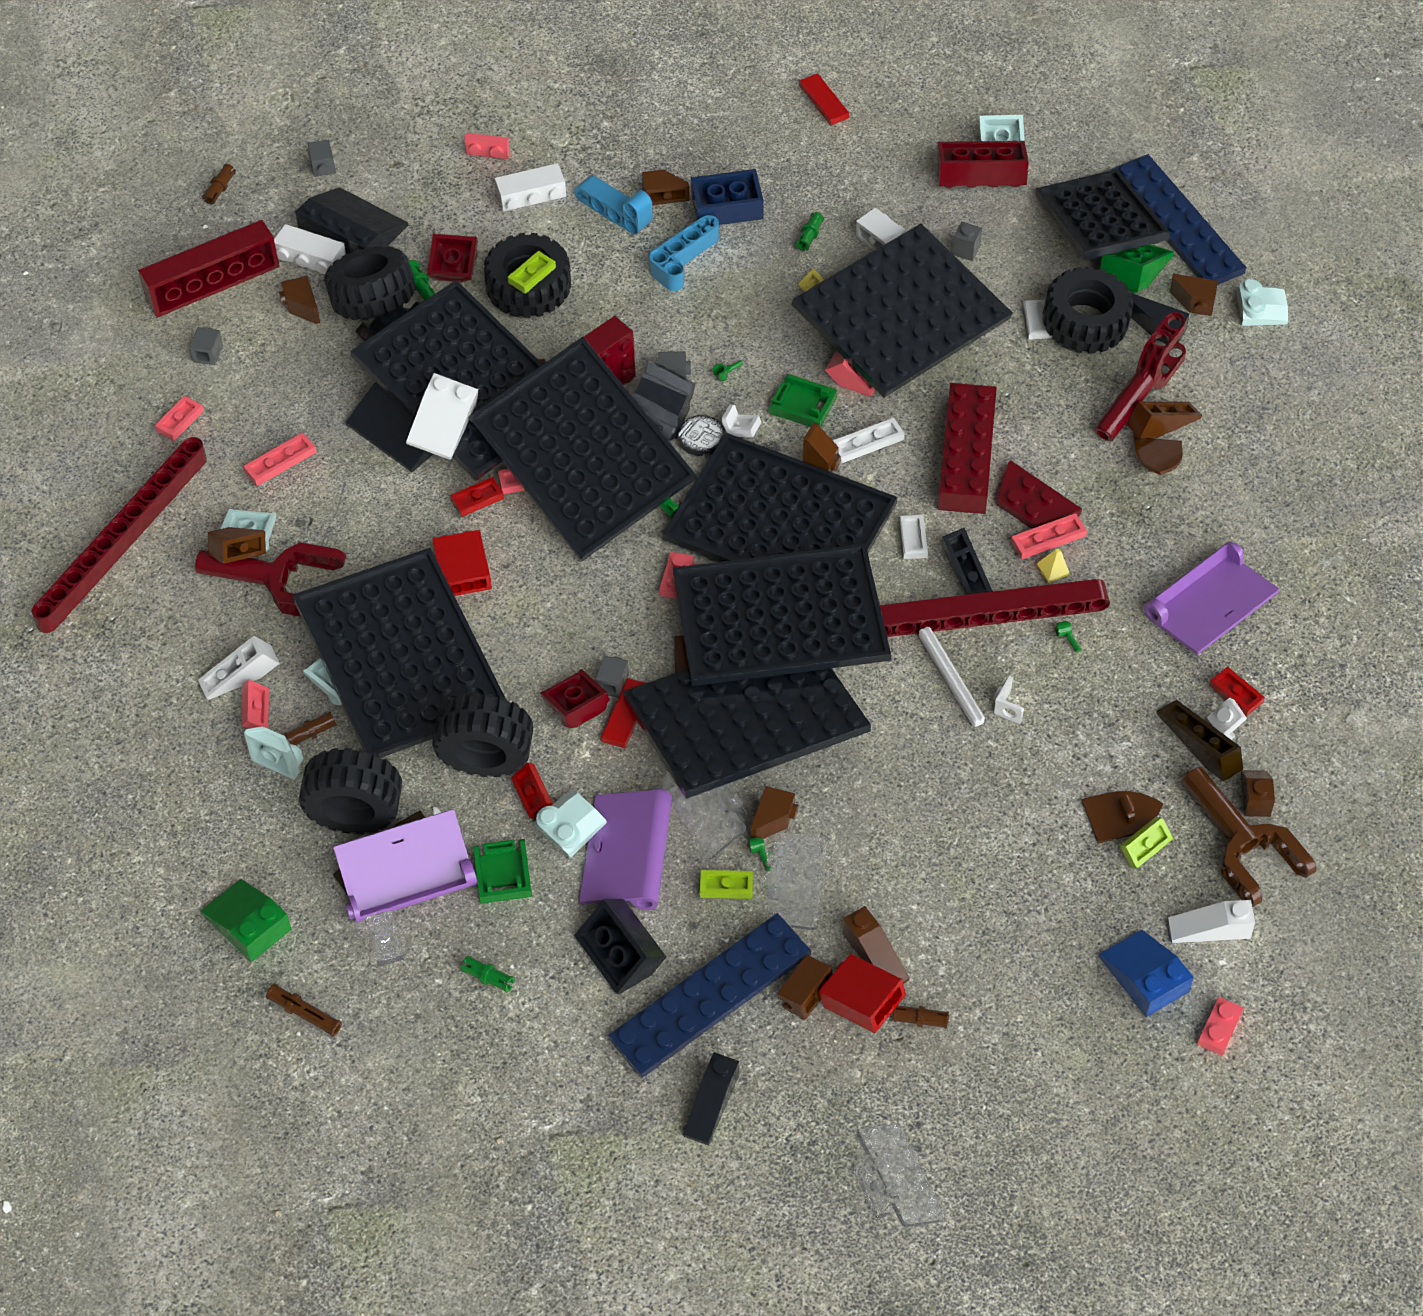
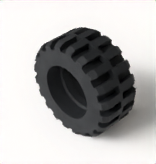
(509, 256)
(369, 282)
(1081, 330)
(482, 735)
(350, 791)

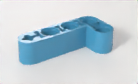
(628, 212)
(668, 259)

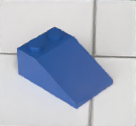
(1147, 971)

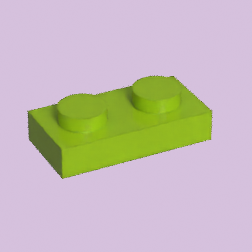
(531, 272)
(1146, 842)
(726, 884)

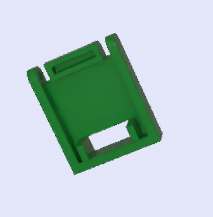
(798, 401)
(502, 868)

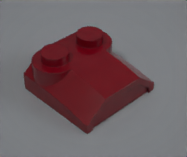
(452, 257)
(576, 699)

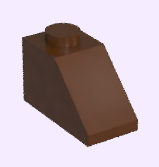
(665, 187)
(1194, 293)
(300, 299)
(820, 449)
(236, 544)
(1257, 793)
(774, 812)

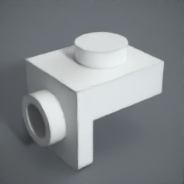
(740, 425)
(1227, 717)

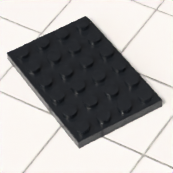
(1102, 214)

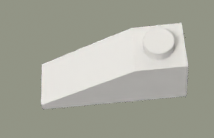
(247, 662)
(1215, 922)

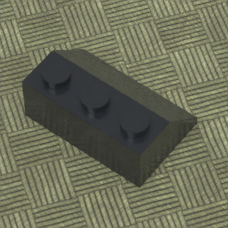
(619, 945)

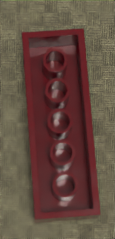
(209, 268)
(967, 448)

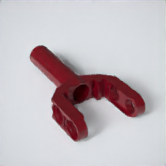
(1145, 378)
(276, 573)

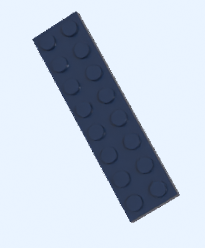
(1189, 232)
(709, 995)

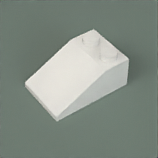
(442, 416)

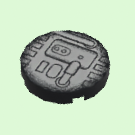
(701, 435)

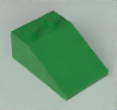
(1137, 266)
(247, 919)

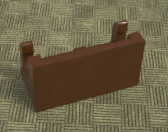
(803, 987)

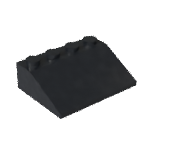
(349, 220)
(387, 427)

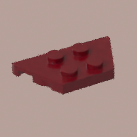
(1032, 499)

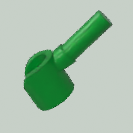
(724, 370)
(1064, 629)
(757, 845)

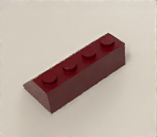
(982, 163)

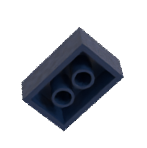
(728, 196)

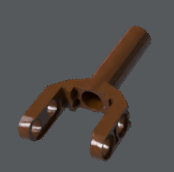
(1244, 837)

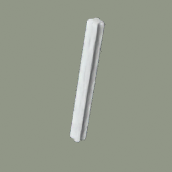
(951, 677)

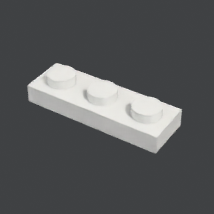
(869, 440)

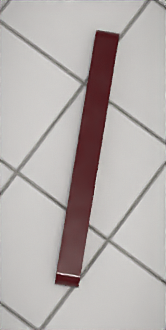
(119, 535)
(995, 607)

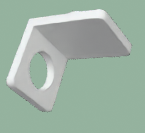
(1001, 703)

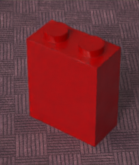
(463, 562)
(862, 993)

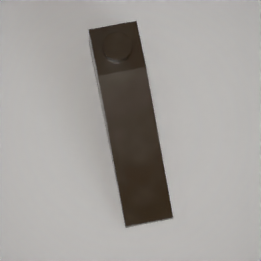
(1208, 744)

